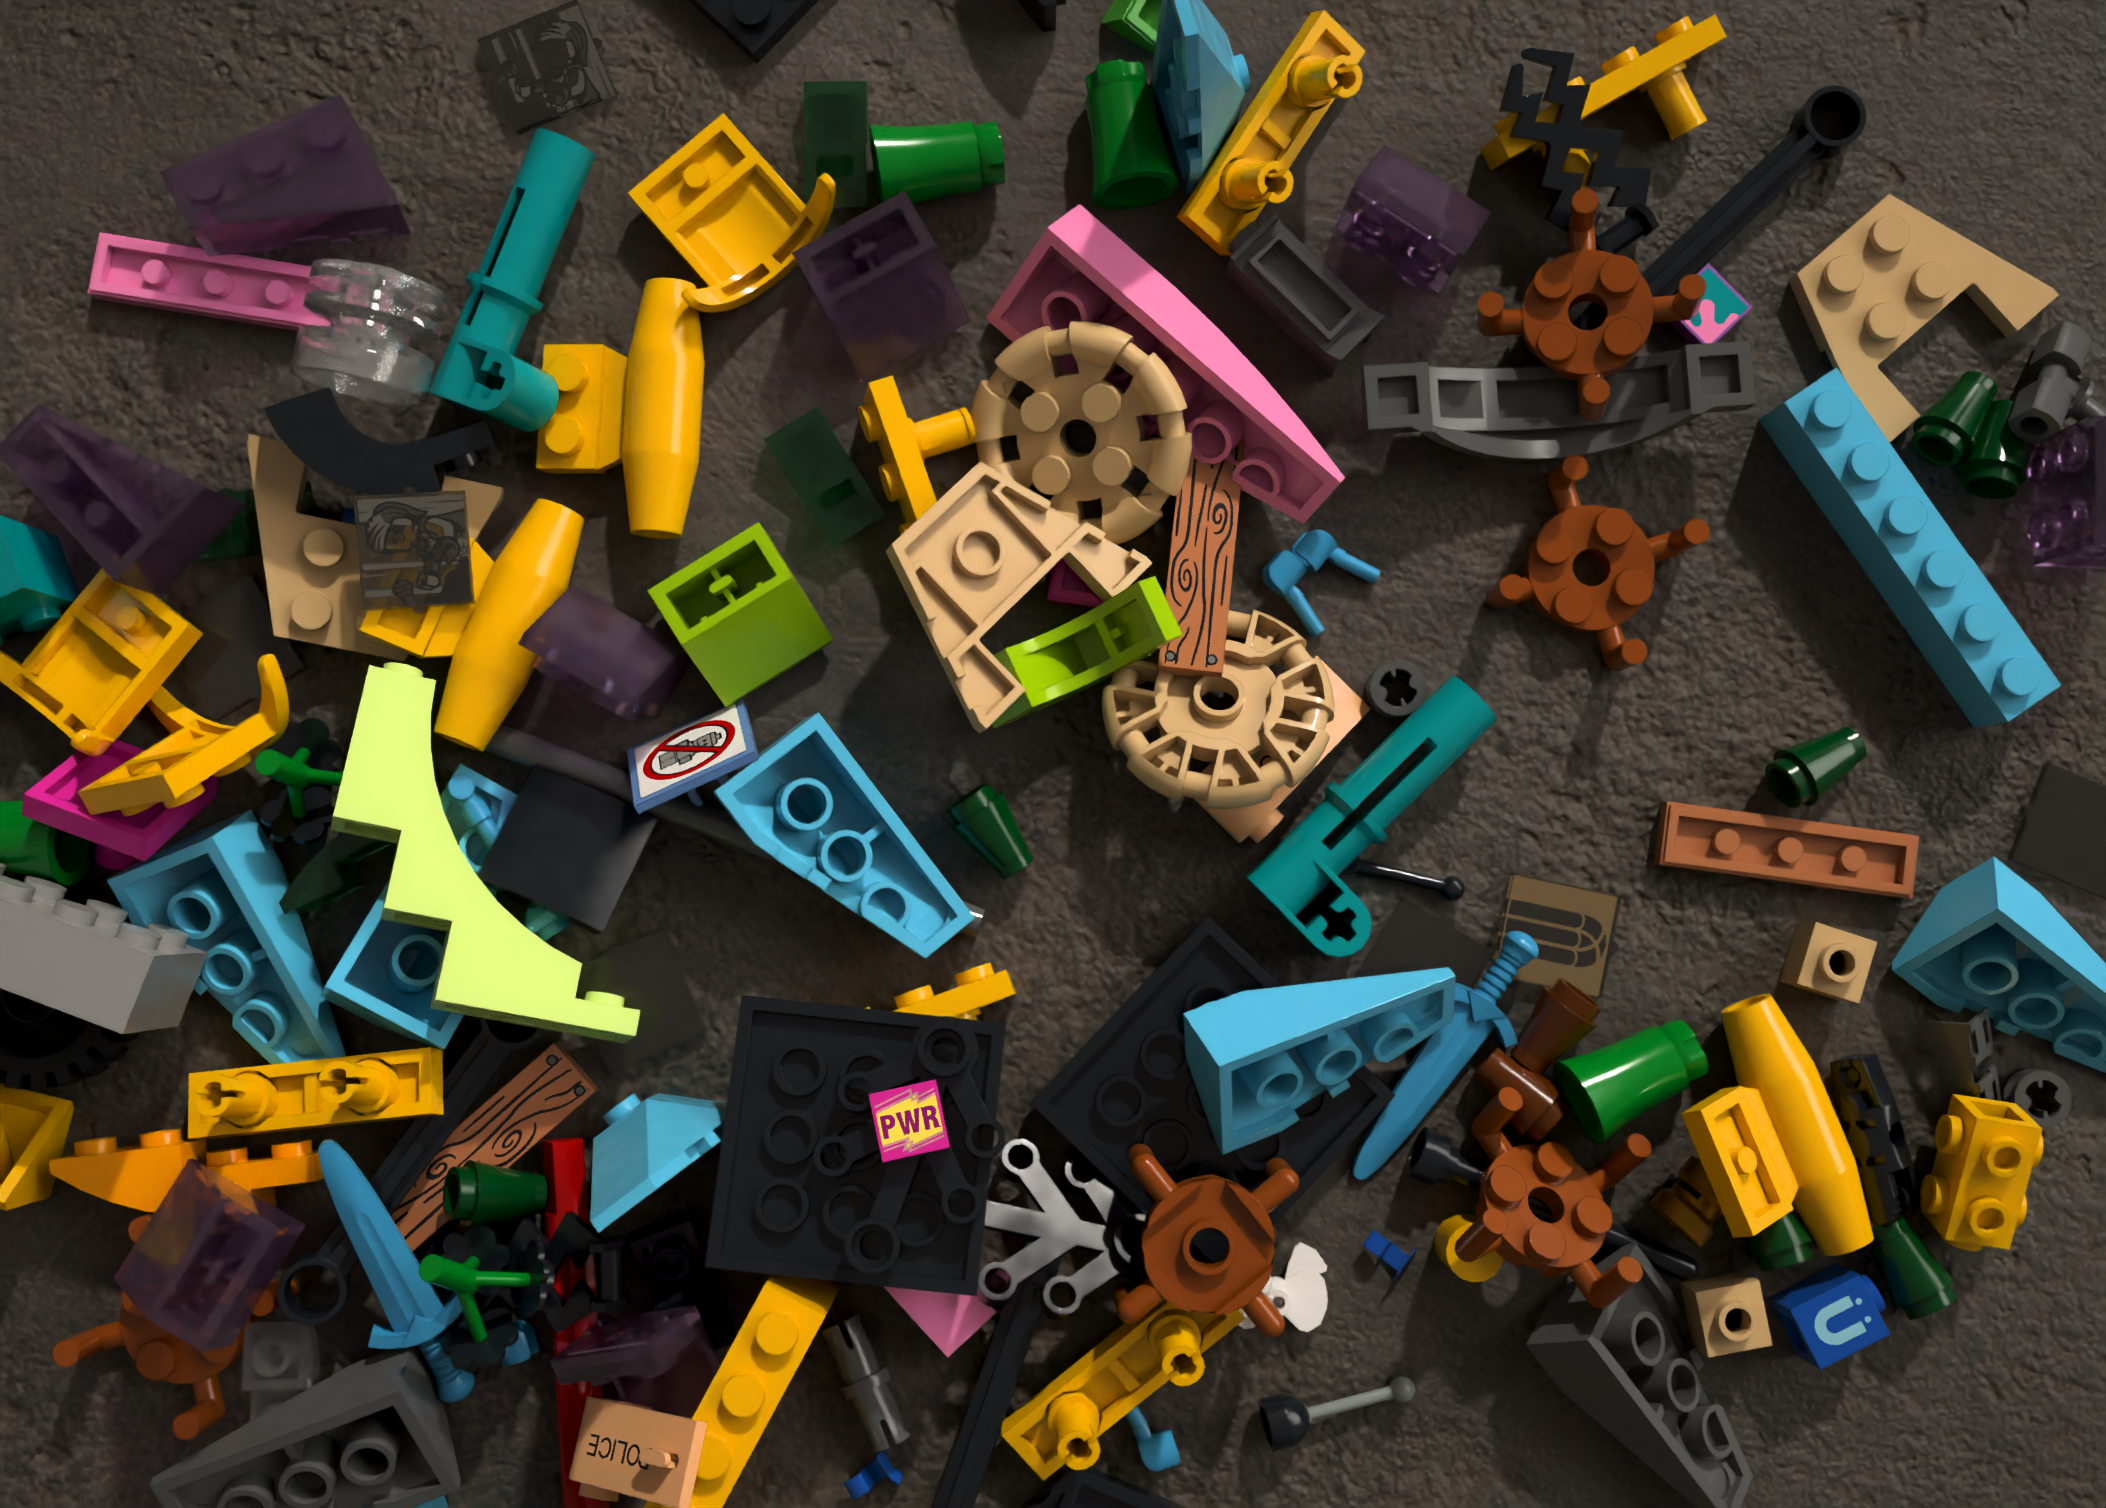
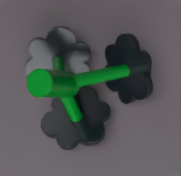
(299, 759)
(476, 1265)

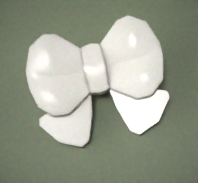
(1301, 1293)

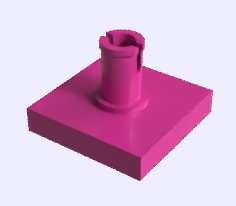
(117, 837)

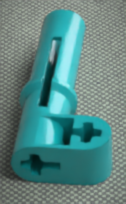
(507, 291)
(1304, 865)

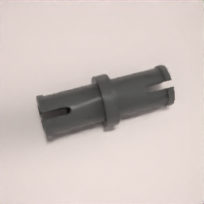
(865, 1383)

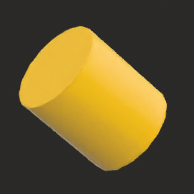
(1445, 1240)

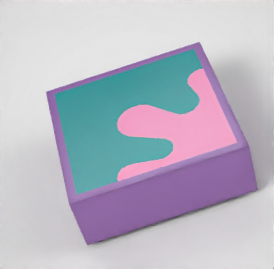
(1717, 313)

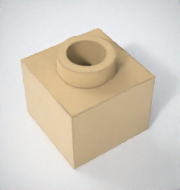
(1809, 959)
(1709, 1302)

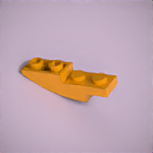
(145, 1172)

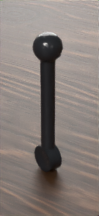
(1451, 887)

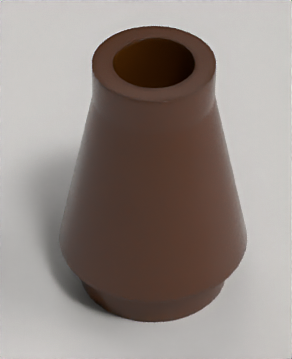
(1556, 1024)
(1541, 1097)

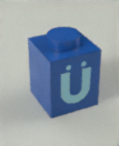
(1830, 1315)

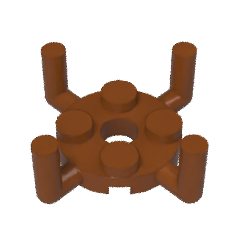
(1593, 277)
(1620, 547)
(1566, 1188)
(1178, 1215)
(164, 1355)

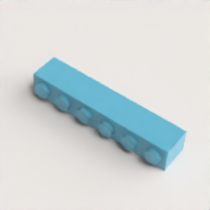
(1909, 552)

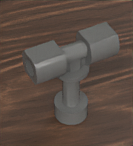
(2059, 387)

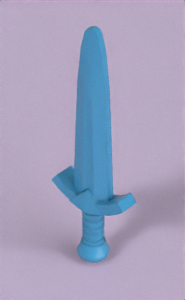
(1445, 1055)
(408, 1301)

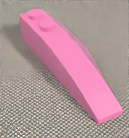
(1093, 276)

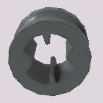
(1414, 683)
(2054, 1092)

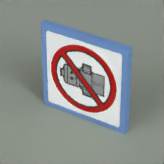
(691, 756)

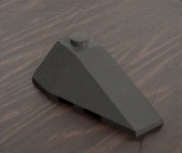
(1643, 1384)
(348, 1442)

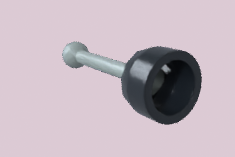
(1288, 1419)

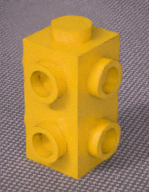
(1981, 1172)

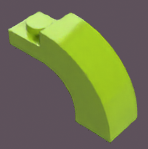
(1088, 648)

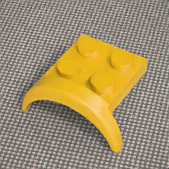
(730, 216)
(101, 662)
(193, 752)

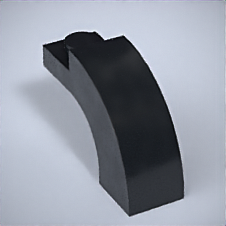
(338, 451)

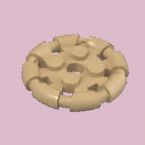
(1088, 396)
(1227, 736)

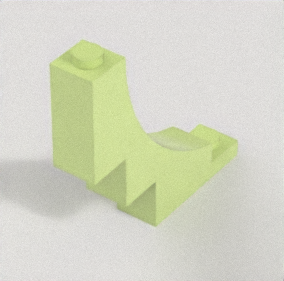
(488, 958)

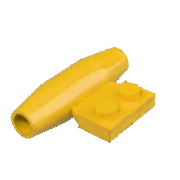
(634, 410)
(483, 637)
(1778, 1137)

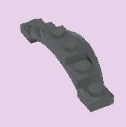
(1536, 413)

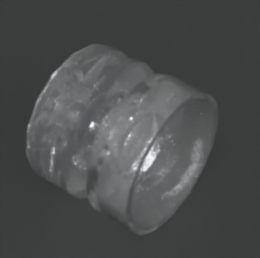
(371, 322)

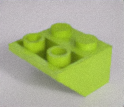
(741, 615)

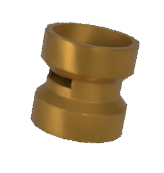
(1689, 1204)

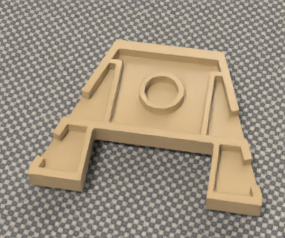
(1888, 282)
(978, 558)
(315, 560)

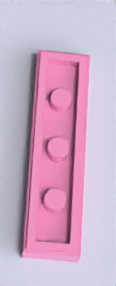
(195, 284)

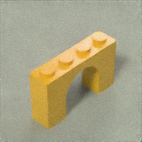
(754, 1380)

